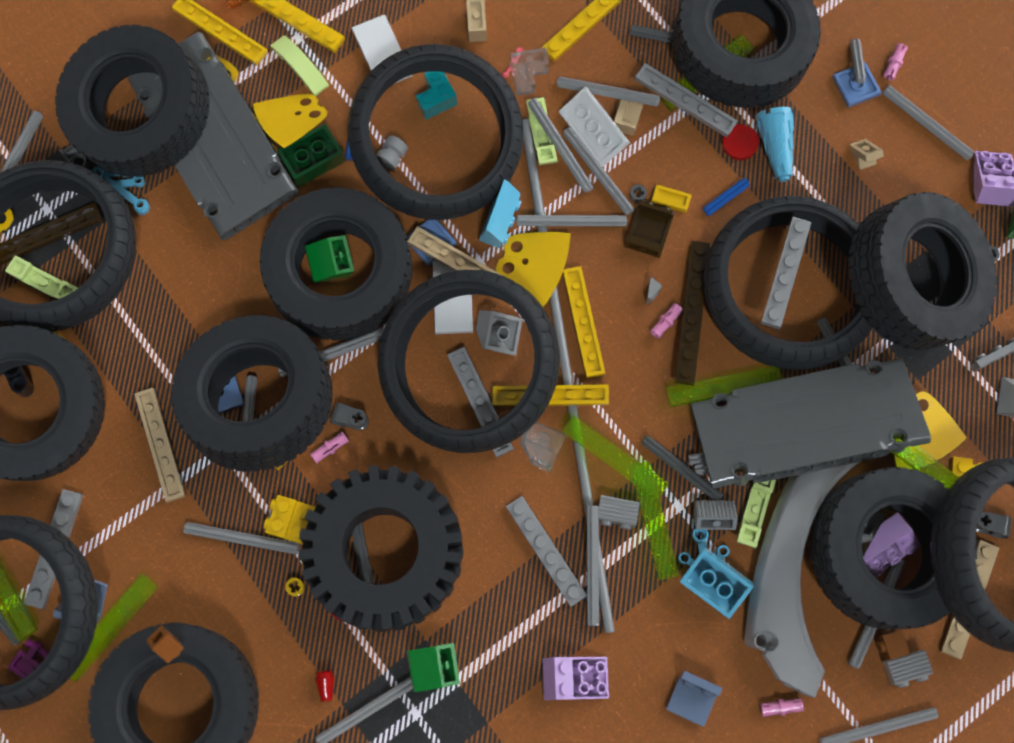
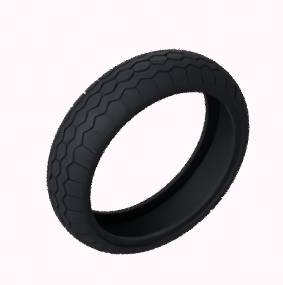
(458, 63)
(117, 260)
(732, 323)
(397, 337)
(955, 558)
(78, 610)

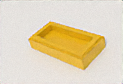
(671, 198)

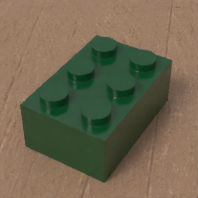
(311, 155)

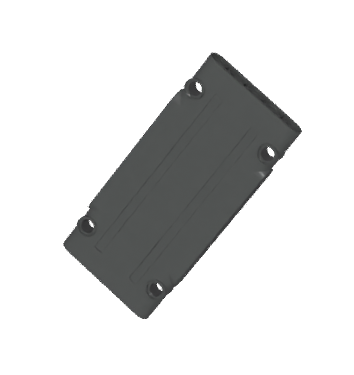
(234, 159)
(809, 423)

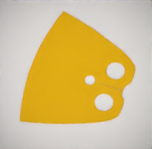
(279, 117)
(546, 262)
(943, 431)

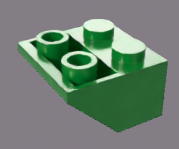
(329, 259)
(433, 667)

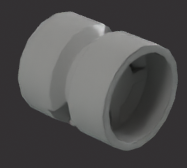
(392, 151)

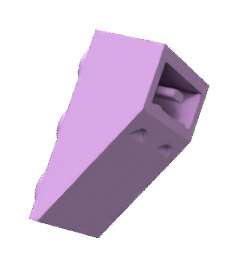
(993, 178)
(890, 544)
(575, 678)

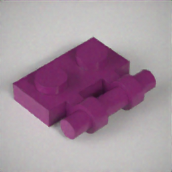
(24, 662)

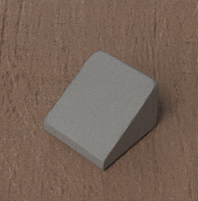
(653, 290)

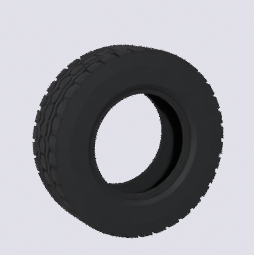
(96, 72)
(740, 79)
(319, 216)
(961, 258)
(221, 356)
(79, 406)
(839, 556)
(130, 665)

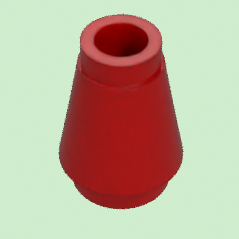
(325, 685)

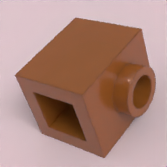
(165, 644)
(892, 644)

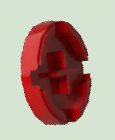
(741, 143)

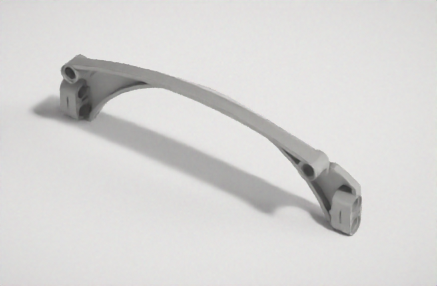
(775, 599)

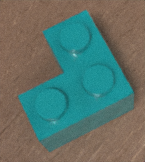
(438, 97)

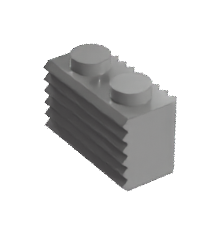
(618, 512)
(715, 515)
(907, 668)

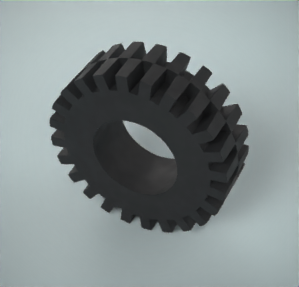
(329, 535)

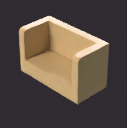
(476, 20)
(628, 116)

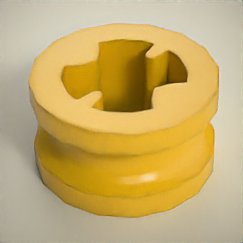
(289, 590)

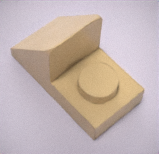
(865, 153)

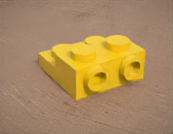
(287, 518)

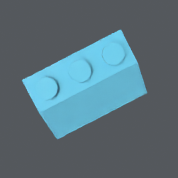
(501, 216)
(717, 582)

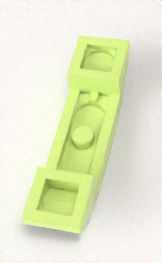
(300, 64)
(543, 145)
(39, 279)
(754, 513)

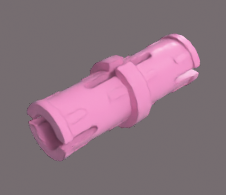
(895, 61)
(666, 321)
(329, 447)
(782, 707)

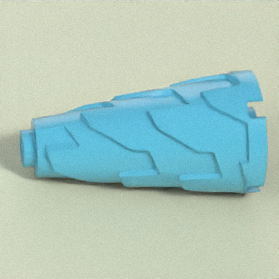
(777, 135)

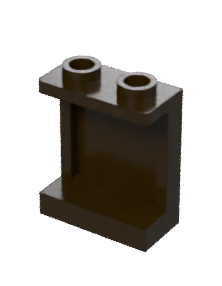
(649, 229)

